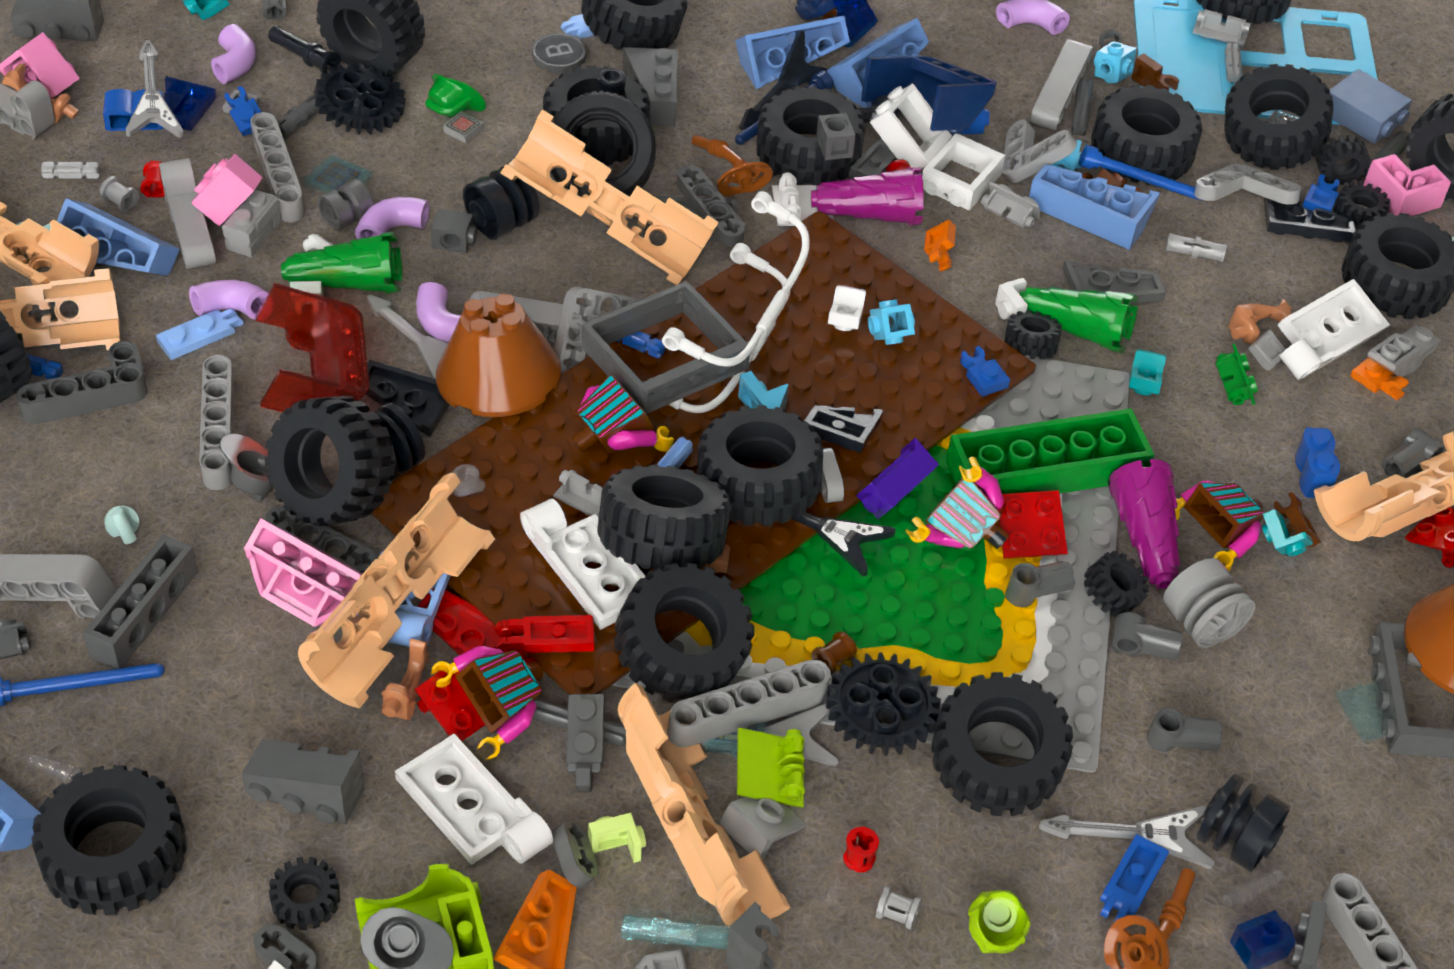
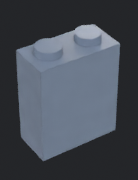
(1368, 106)

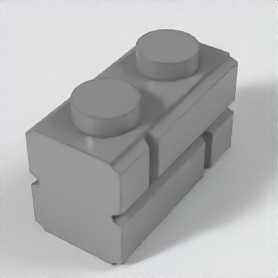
(251, 223)

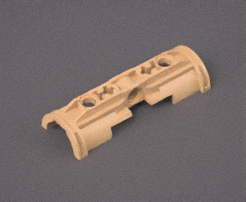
(554, 147)
(58, 248)
(93, 325)
(1367, 510)
(355, 662)
(701, 844)

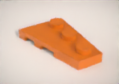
(541, 927)

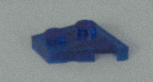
(858, 18)
(188, 101)

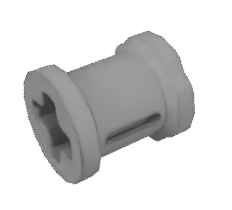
(114, 190)
(898, 907)

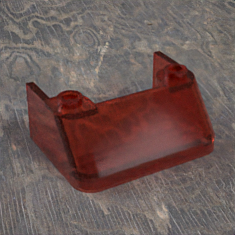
(332, 336)

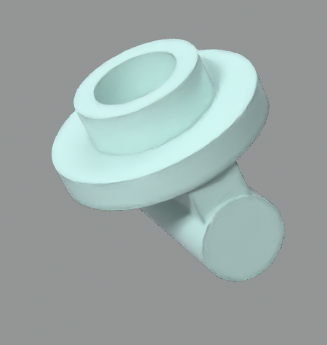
(122, 522)

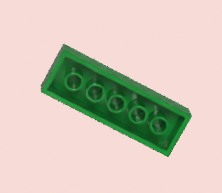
(1054, 453)

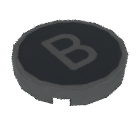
(558, 52)

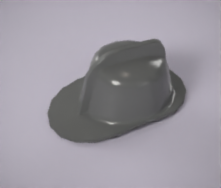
(248, 464)
(405, 941)

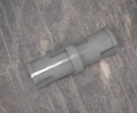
(1196, 247)

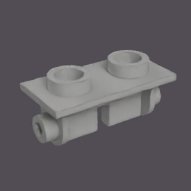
(1210, 26)
(1022, 209)
(579, 493)

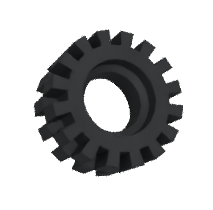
(1340, 149)
(1364, 195)
(1033, 334)
(1125, 574)
(300, 874)

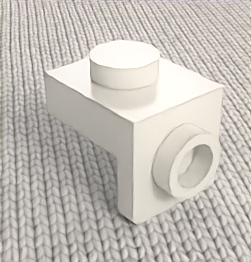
(1009, 300)
(847, 308)

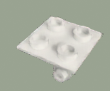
(794, 198)

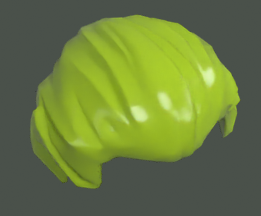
(998, 921)

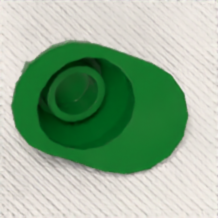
(452, 97)

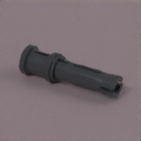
(311, 53)

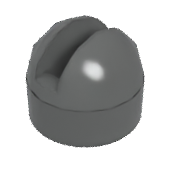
(1107, 34)

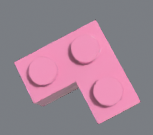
(43, 65)
(225, 188)
(1408, 190)

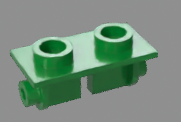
(1235, 366)

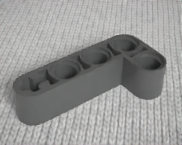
(86, 391)

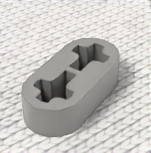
(832, 483)

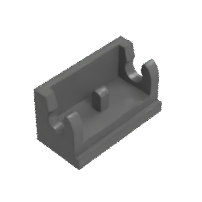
(745, 944)

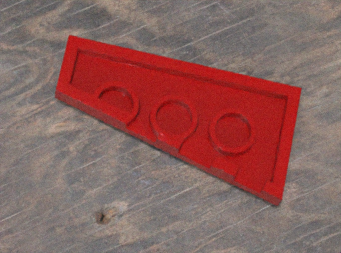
(463, 625)

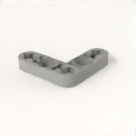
(1026, 159)
(1241, 176)
(588, 310)

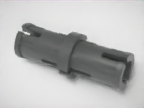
(298, 116)

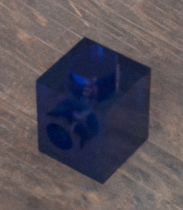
(1263, 940)

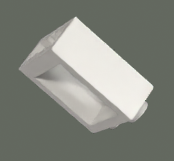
(919, 116)
(967, 153)

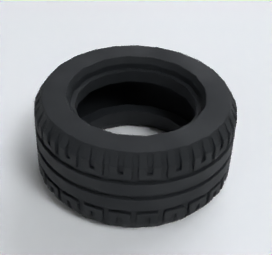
(629, 116)

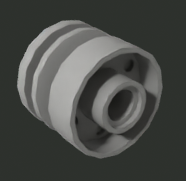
(1208, 602)

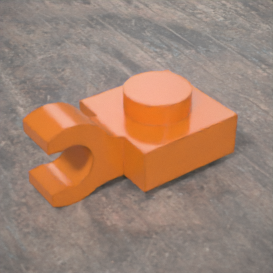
(938, 242)
(1376, 378)

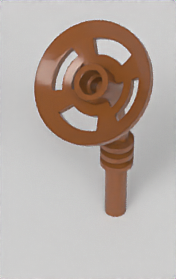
(741, 171)
(1145, 950)

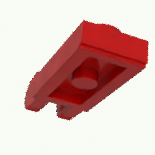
(546, 634)

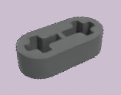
(575, 853)
(288, 943)

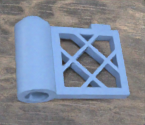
(418, 621)

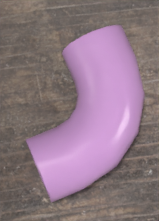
(1037, 12)
(239, 54)
(391, 214)
(227, 295)
(433, 312)

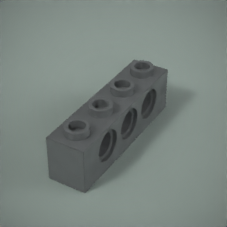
(140, 602)

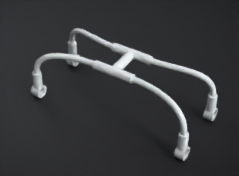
(740, 254)

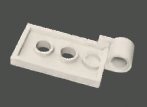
(1316, 346)
(568, 552)
(490, 824)

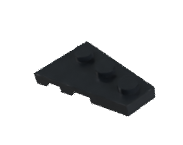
(1299, 221)
(409, 391)

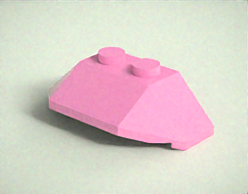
(297, 573)

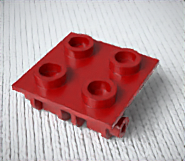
(1033, 525)
(1436, 533)
(449, 706)

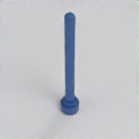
(1092, 158)
(9, 690)

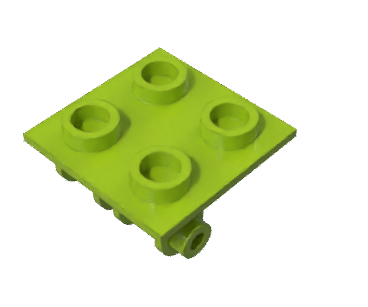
(771, 766)

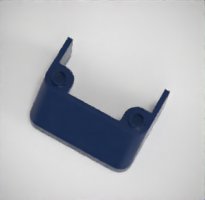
(950, 91)

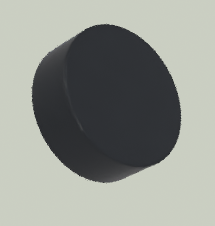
(611, 80)

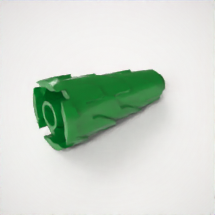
(359, 264)
(1087, 313)

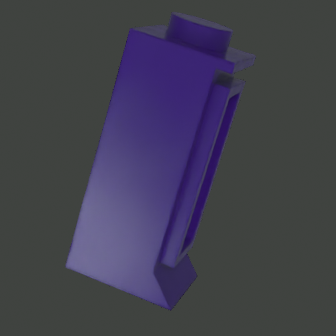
(897, 479)

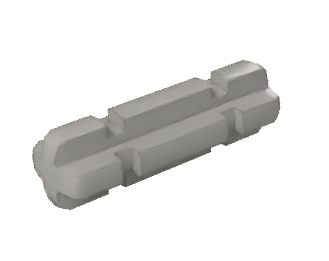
(1233, 62)
(70, 170)

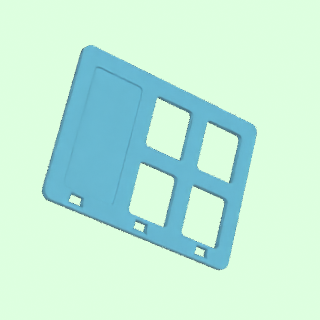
(1199, 62)

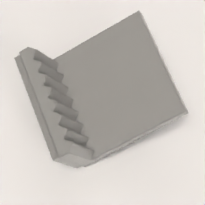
(759, 823)

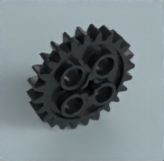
(359, 98)
(883, 703)

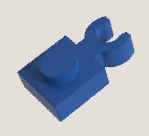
(242, 111)
(1321, 195)
(984, 375)

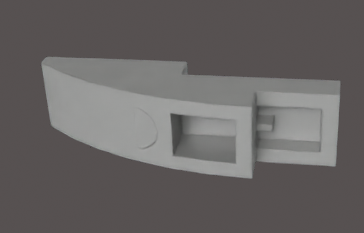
(1405, 351)

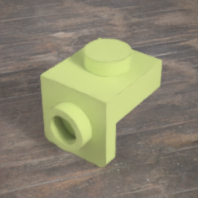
(615, 832)

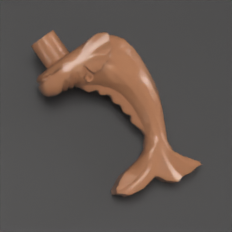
(60, 105)
(1246, 316)
(401, 698)

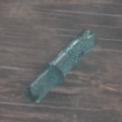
(674, 932)

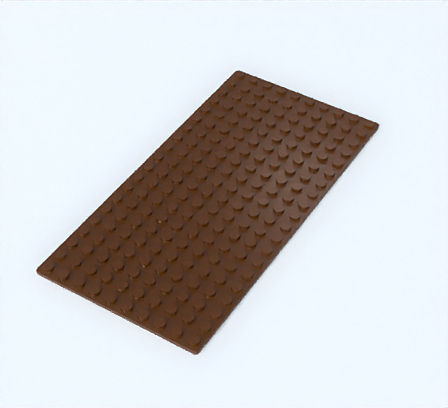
(525, 453)

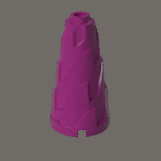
(882, 196)
(1147, 507)

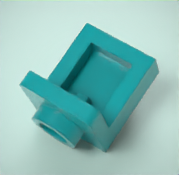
(205, 8)
(1147, 372)
(1277, 532)

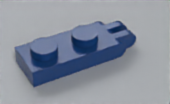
(1133, 877)

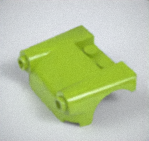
(450, 902)

